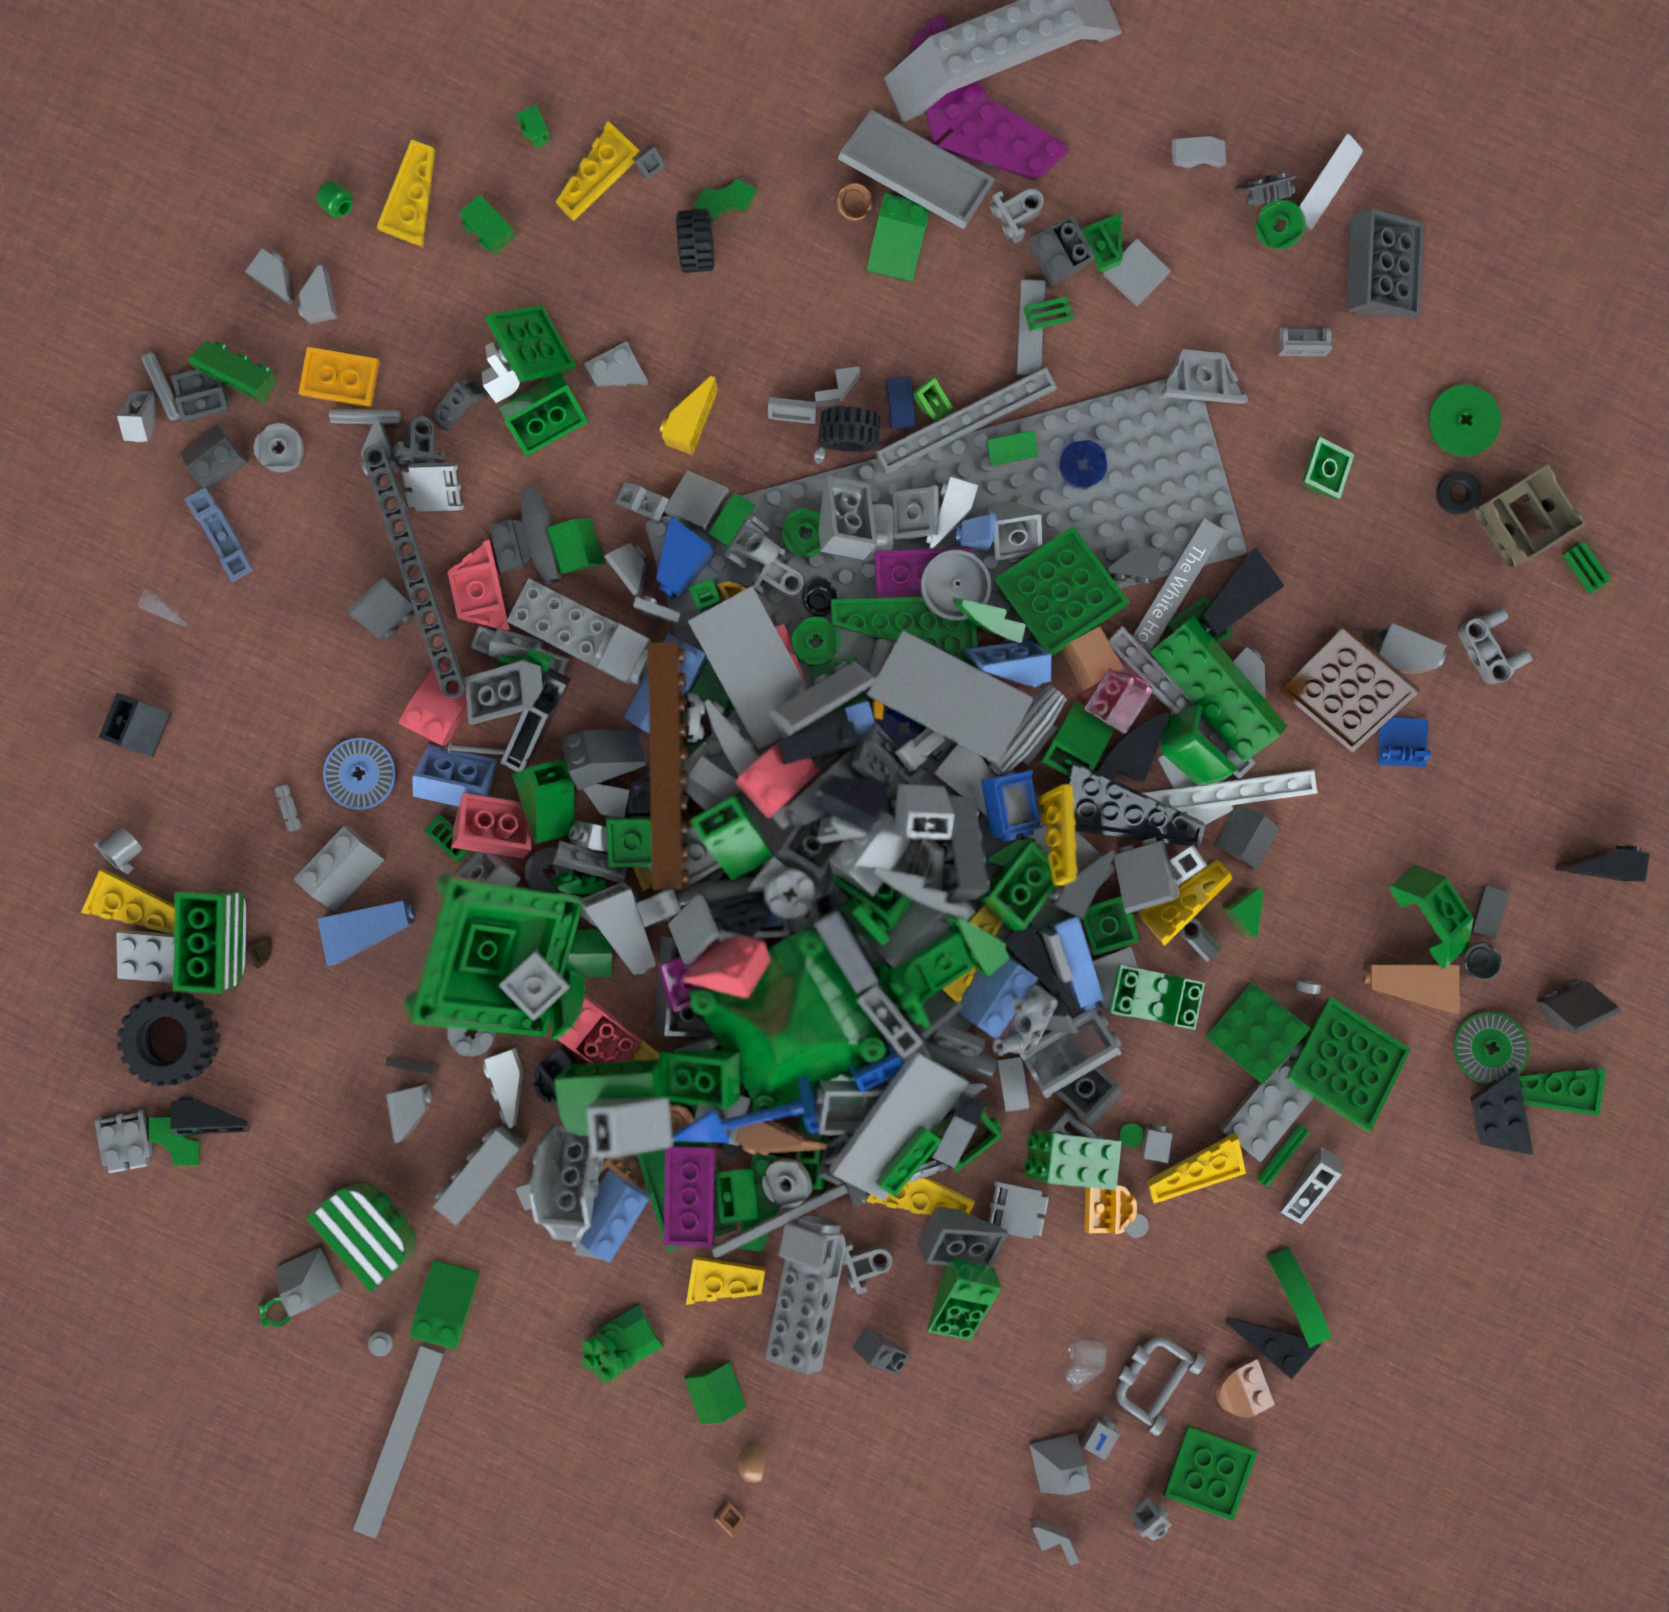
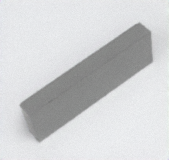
(587, 862)

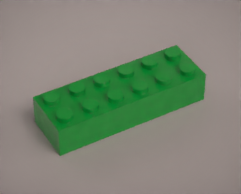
(1219, 688)

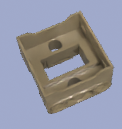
(1508, 533)

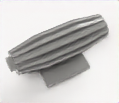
(1033, 731)

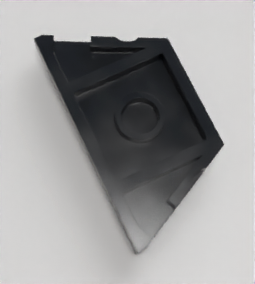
(1502, 1115)

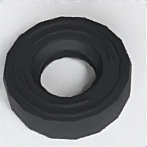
(1473, 492)

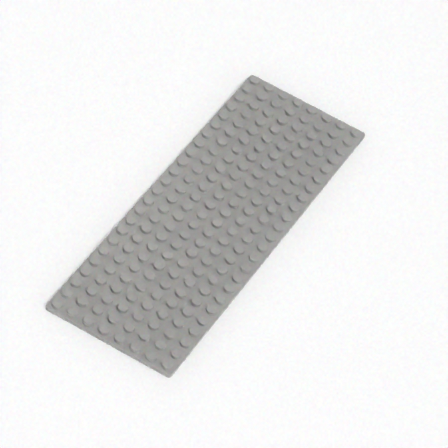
(1154, 495)

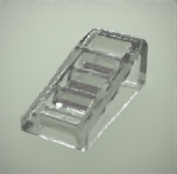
(153, 603)

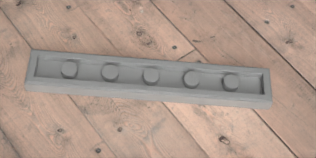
(778, 1219)

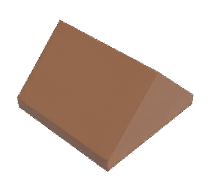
(1091, 658)

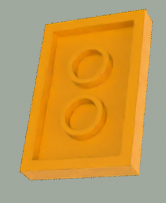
(339, 377)

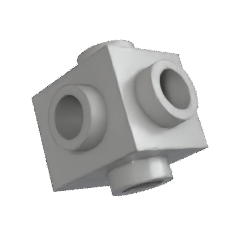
(1151, 1519)

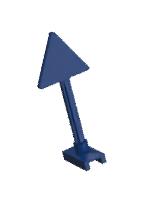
(712, 1129)

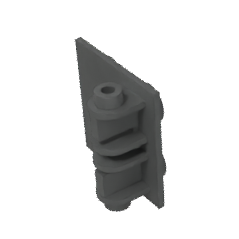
(1259, 189)

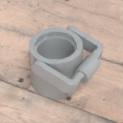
(119, 849)

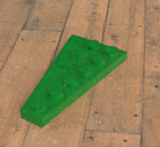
(891, 616)

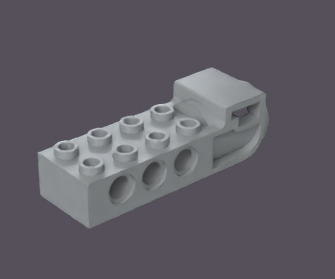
(581, 633)
(806, 1293)

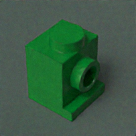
(533, 126)

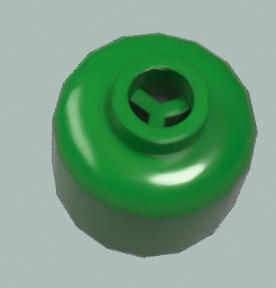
(334, 199)

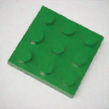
(530, 342)
(1257, 1033)
(1210, 1472)

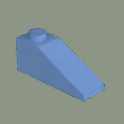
(977, 533)

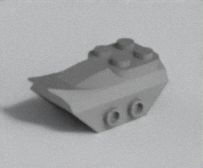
(564, 1183)

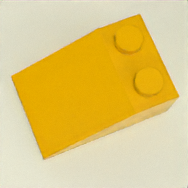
(688, 419)

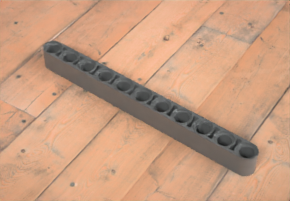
(406, 563)

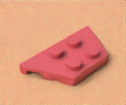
(478, 589)

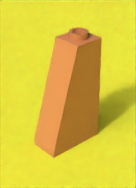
(1417, 983)

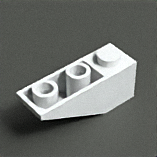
(956, 505)
(507, 1076)

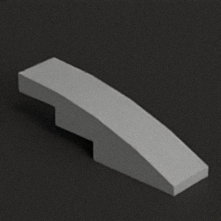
(912, 886)

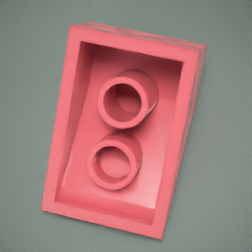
(432, 712)
(772, 783)
(730, 965)

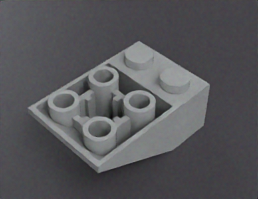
(629, 1126)

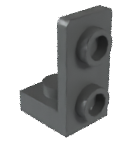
(456, 402)

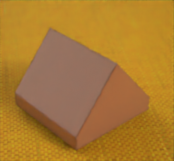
(729, 1518)

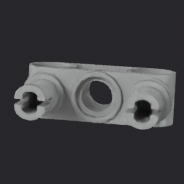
(1485, 650)
(1029, 1022)

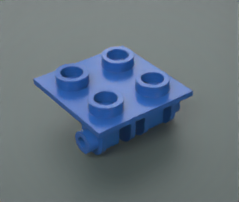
(1403, 742)

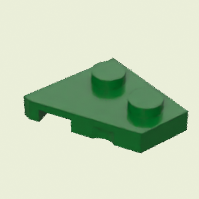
(1105, 242)

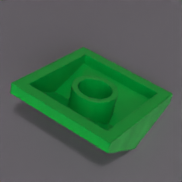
(1327, 468)
(575, 545)
(590, 954)

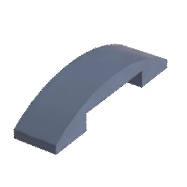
(220, 534)

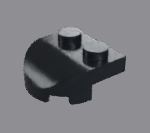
(548, 1071)

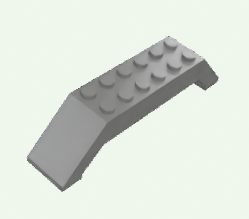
(993, 45)

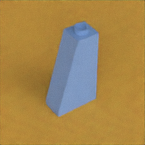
(357, 930)
(1084, 986)

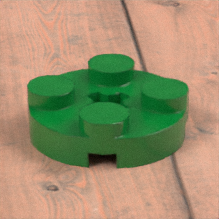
(1293, 229)
(792, 529)
(825, 631)
(600, 1358)

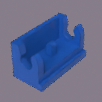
(873, 1073)

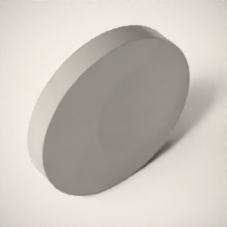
(956, 576)

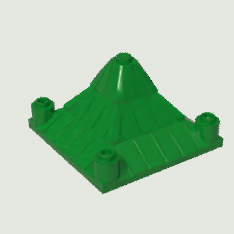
(478, 943)
(793, 1022)

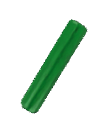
(1282, 1156)

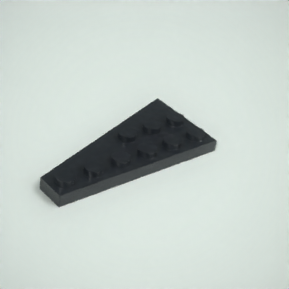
(1120, 811)

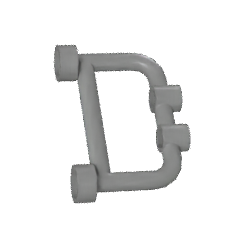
(1129, 1375)

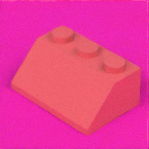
(491, 826)

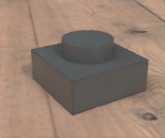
(649, 162)

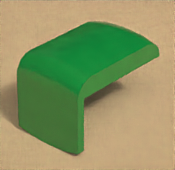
(1191, 751)

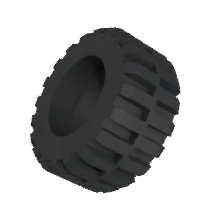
(137, 1039)

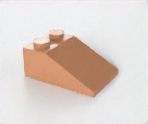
(775, 1137)

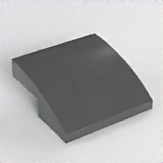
(199, 395)
(876, 756)

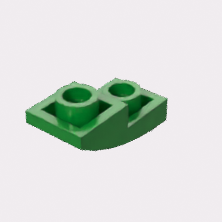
(731, 519)
(570, 883)

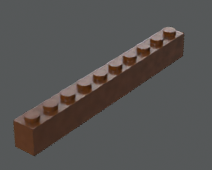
(667, 765)

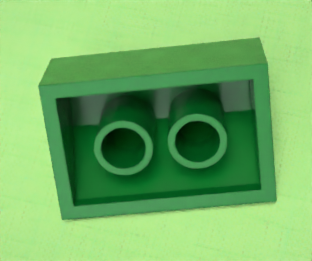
(234, 370)
(542, 414)

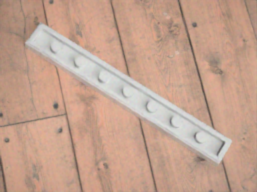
(1238, 791)

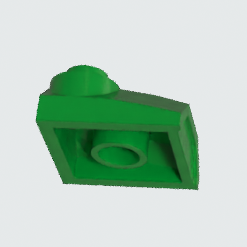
(1110, 926)
(631, 1336)

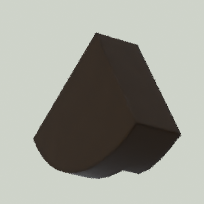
(260, 952)

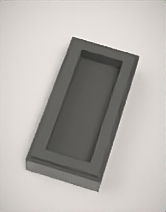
(1489, 911)

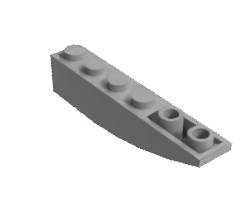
(737, 750)

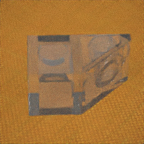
(1087, 1361)

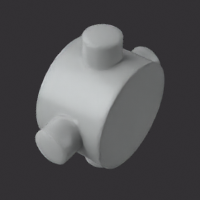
(820, 454)

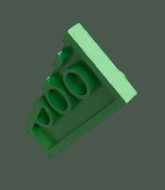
(1565, 1090)
(765, 1206)

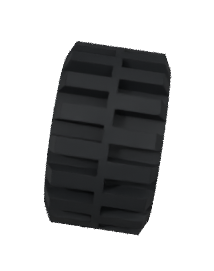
(695, 240)
(849, 429)

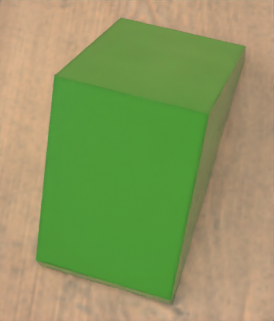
(933, 400)

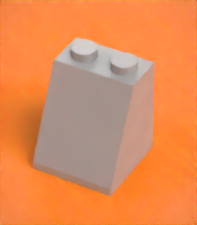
(1408, 650)
(1145, 875)

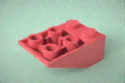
(600, 1036)

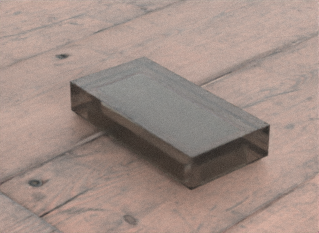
(411, 1064)

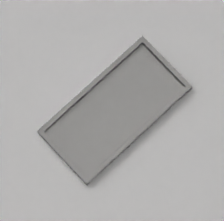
(916, 169)
(748, 661)
(950, 697)
(916, 1097)

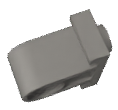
(1015, 212)
(752, 544)
(776, 575)
(588, 836)
(862, 1264)

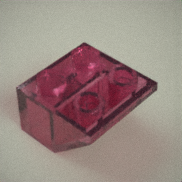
(1119, 699)

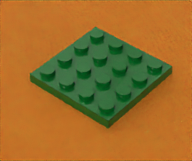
(1061, 591)
(1348, 1064)

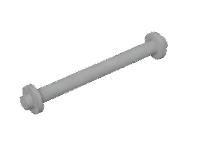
(450, 747)
(759, 934)

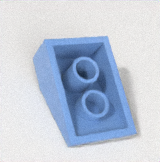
(1013, 660)

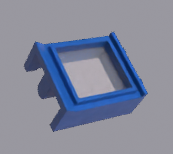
(1011, 805)

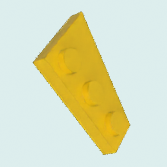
(722, 1279)

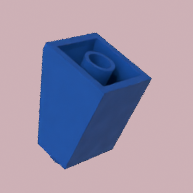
(681, 560)

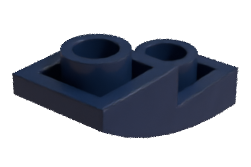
(900, 402)

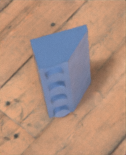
(695, 662)

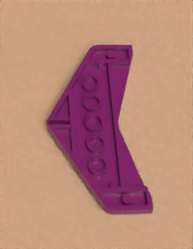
(985, 128)

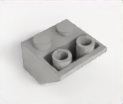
(923, 812)

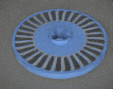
(345, 761)

